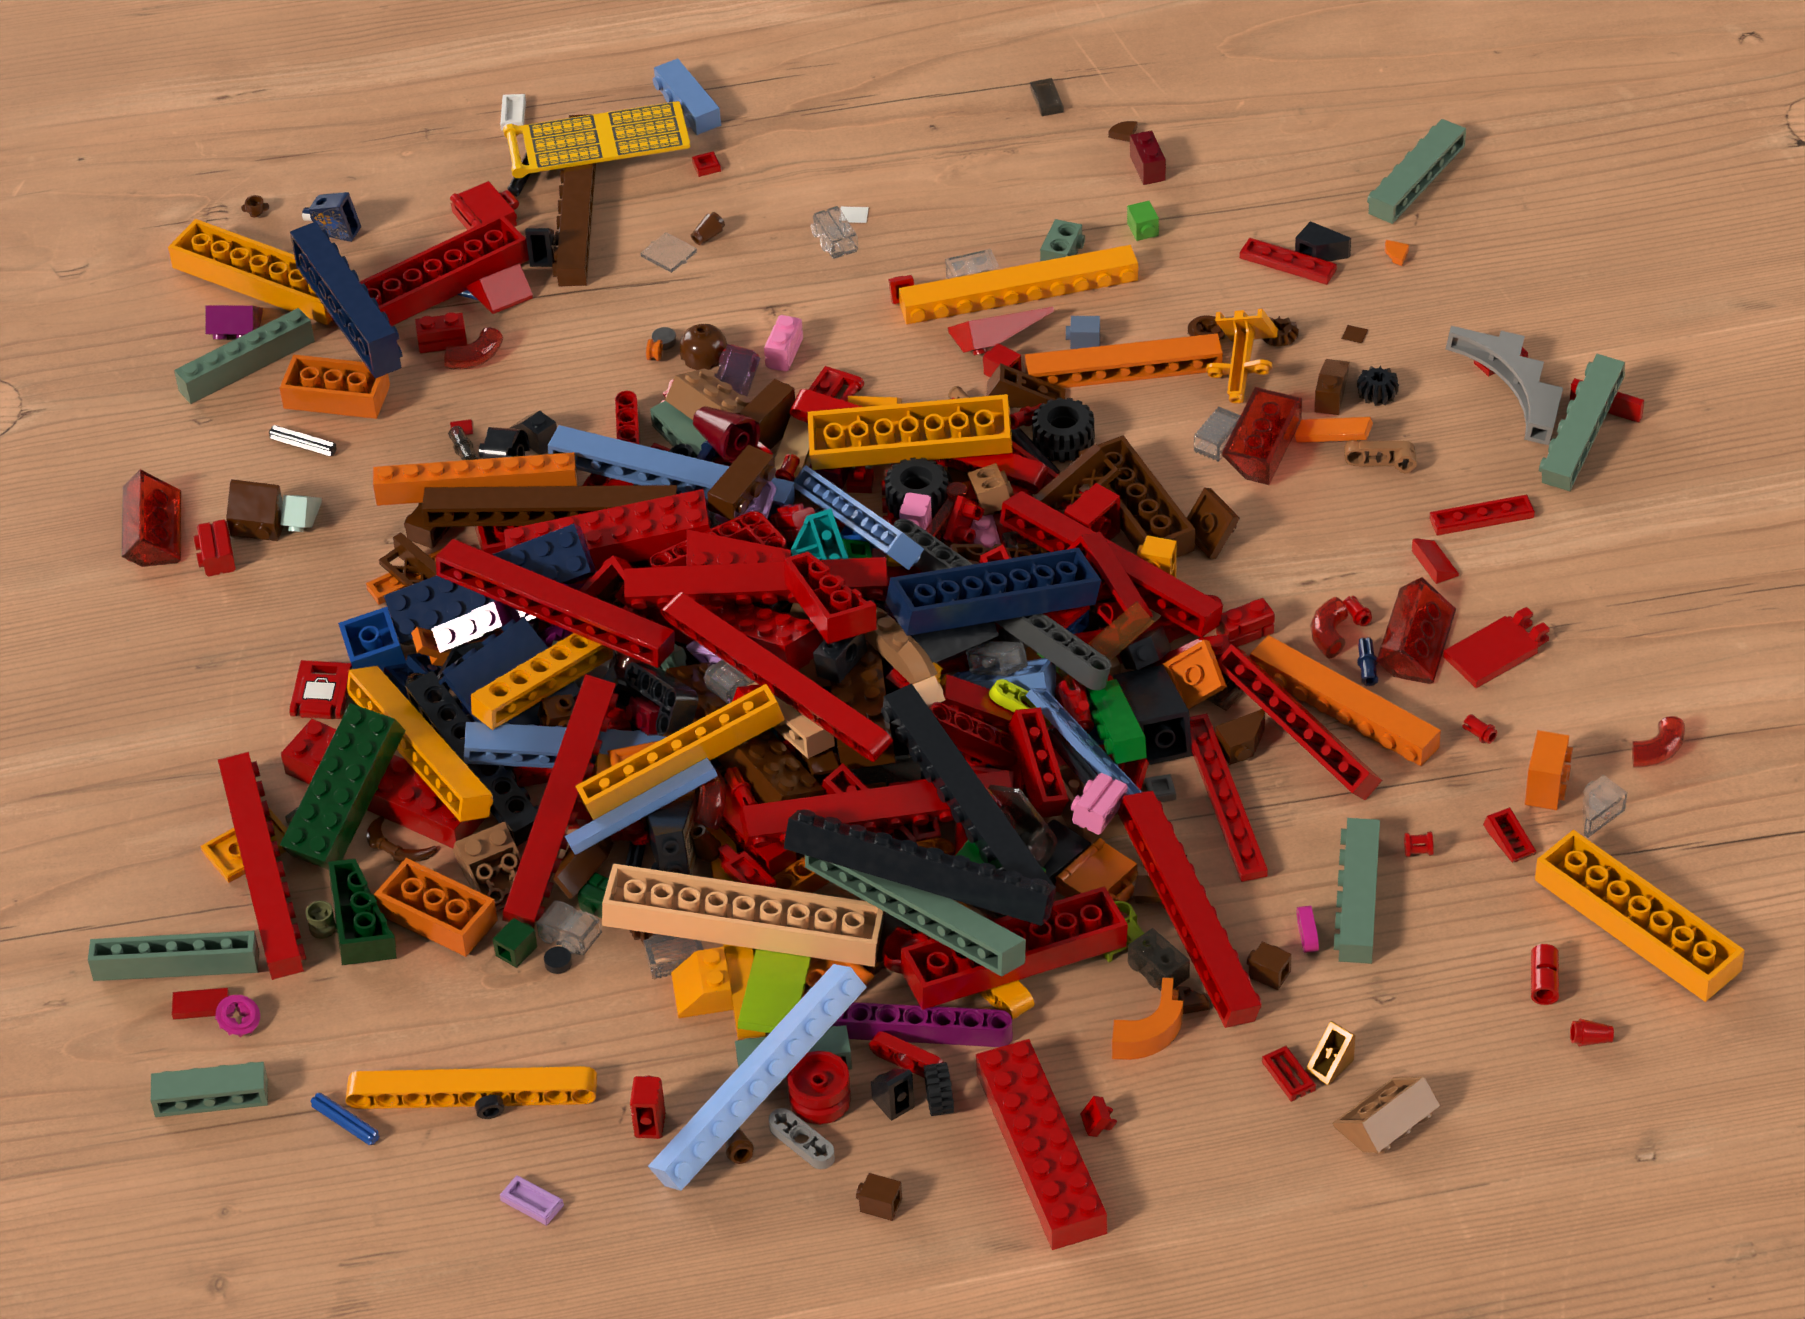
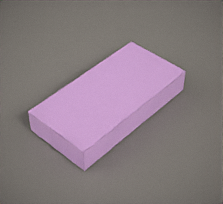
(531, 1200)

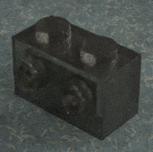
(1158, 959)

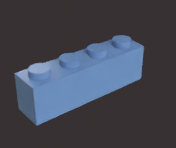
(679, 85)

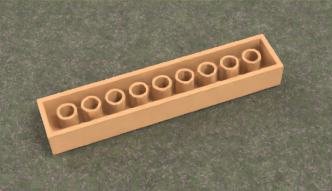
(742, 915)

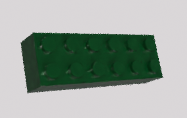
(342, 786)

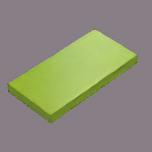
(772, 989)

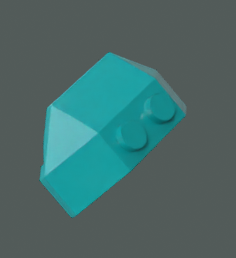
(820, 537)

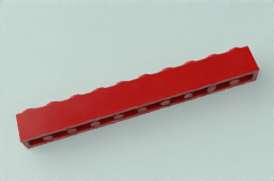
(742, 582)
(1157, 588)
(555, 603)
(559, 801)
(868, 807)
(260, 865)
(1189, 909)

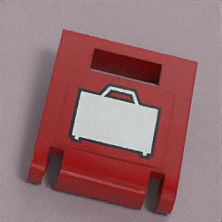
(320, 692)

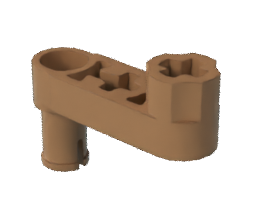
(1394, 453)

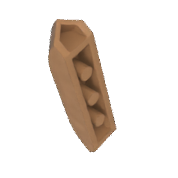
(900, 649)

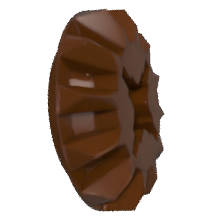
(1205, 323)
(1284, 338)

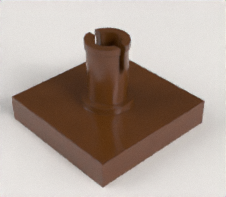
(1212, 522)

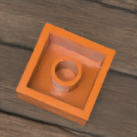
(1548, 770)

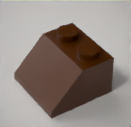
(254, 510)

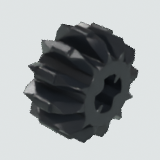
(1377, 385)

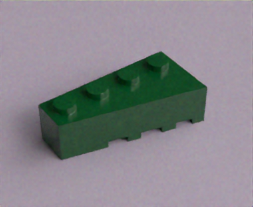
(359, 922)

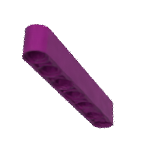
(929, 1025)

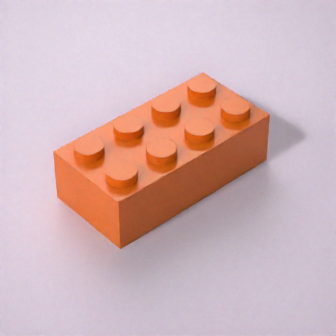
(333, 387)
(436, 907)

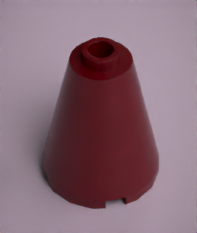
(726, 431)

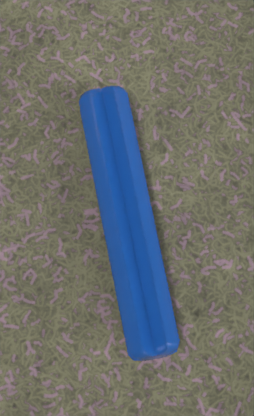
(345, 1119)

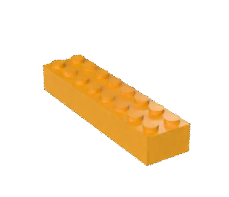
(245, 268)
(908, 431)
(1639, 915)

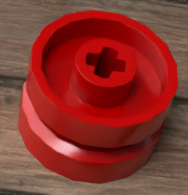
(819, 1088)

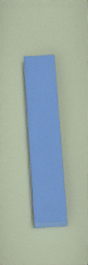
(1078, 737)
(641, 806)

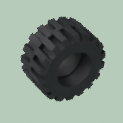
(1063, 428)
(915, 477)

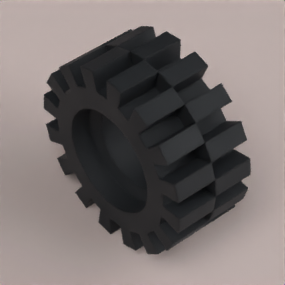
(938, 1089)

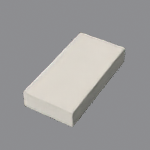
(513, 110)

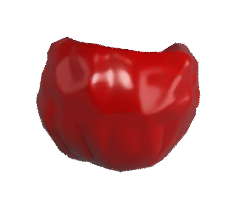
(894, 942)

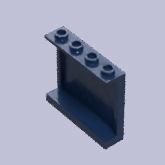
(496, 658)

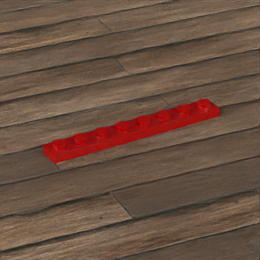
(1226, 800)

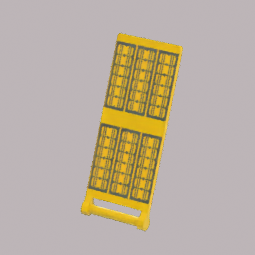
(598, 138)

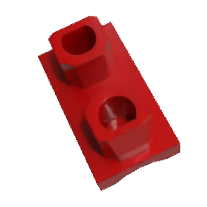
(960, 521)

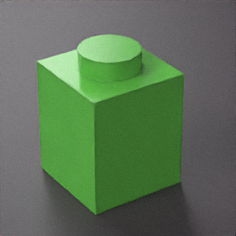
(1142, 220)

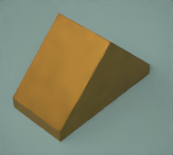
(1332, 1054)

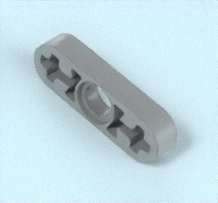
(797, 1128)

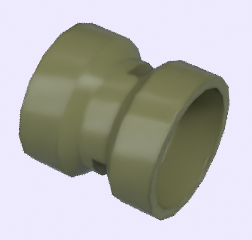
(320, 919)

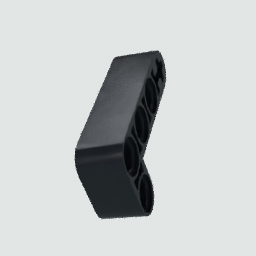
(676, 699)

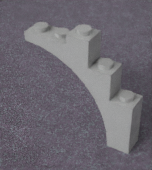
(1522, 375)

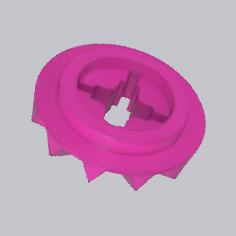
(245, 1007)

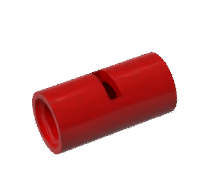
(1544, 974)

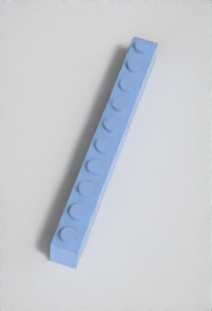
(757, 1077)

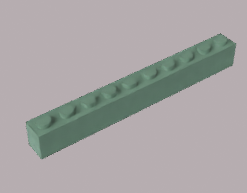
(932, 915)

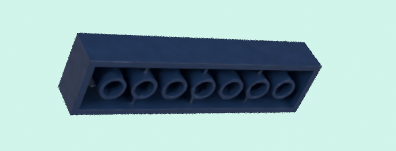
(346, 299)
(992, 591)
(432, 602)

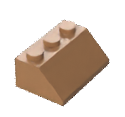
(1388, 1114)

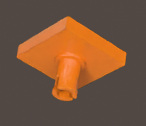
(1196, 674)

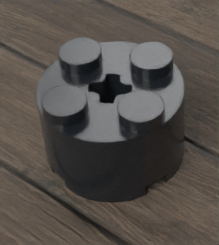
(504, 443)

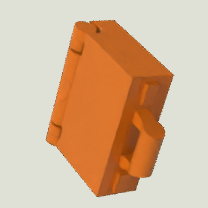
(1099, 867)

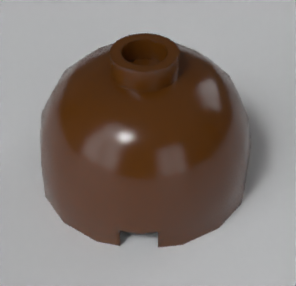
(702, 346)

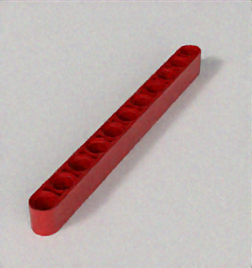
(1018, 469)
(781, 678)

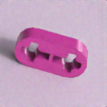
(1307, 929)

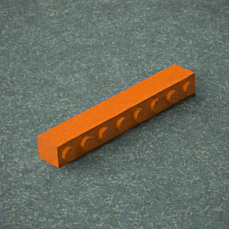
(1125, 361)
(407, 482)
(1348, 701)

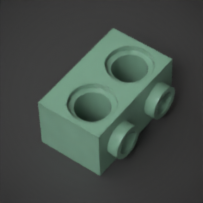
(1062, 240)

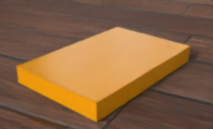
(225, 852)

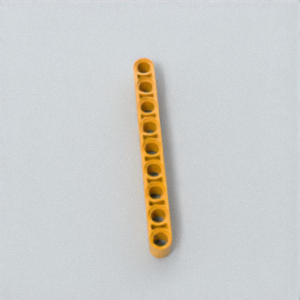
(466, 1086)

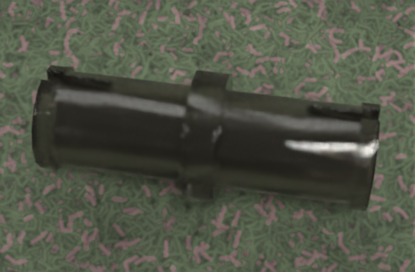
(462, 445)

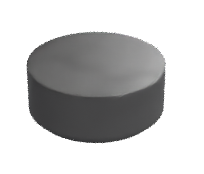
(667, 336)

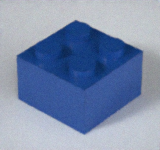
(372, 640)

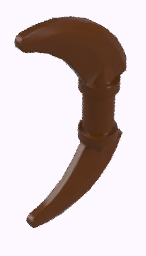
(377, 840)

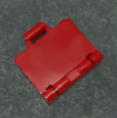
(482, 204)

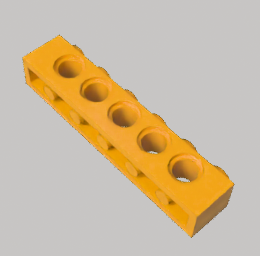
(537, 679)

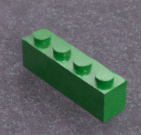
(1116, 723)

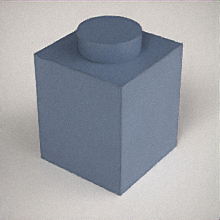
(1083, 332)

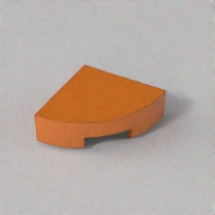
(1396, 251)

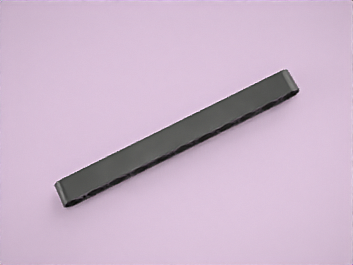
(1035, 630)

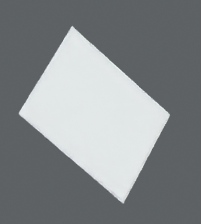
(855, 214)

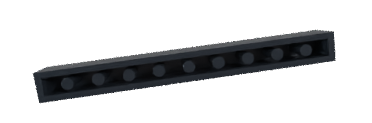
(958, 784)
(920, 867)

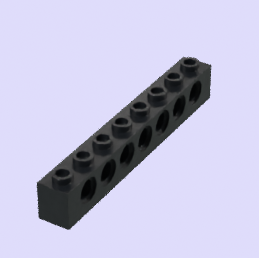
(421, 695)

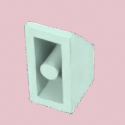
(299, 511)

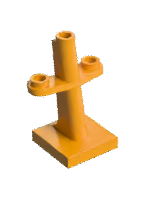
(1243, 331)

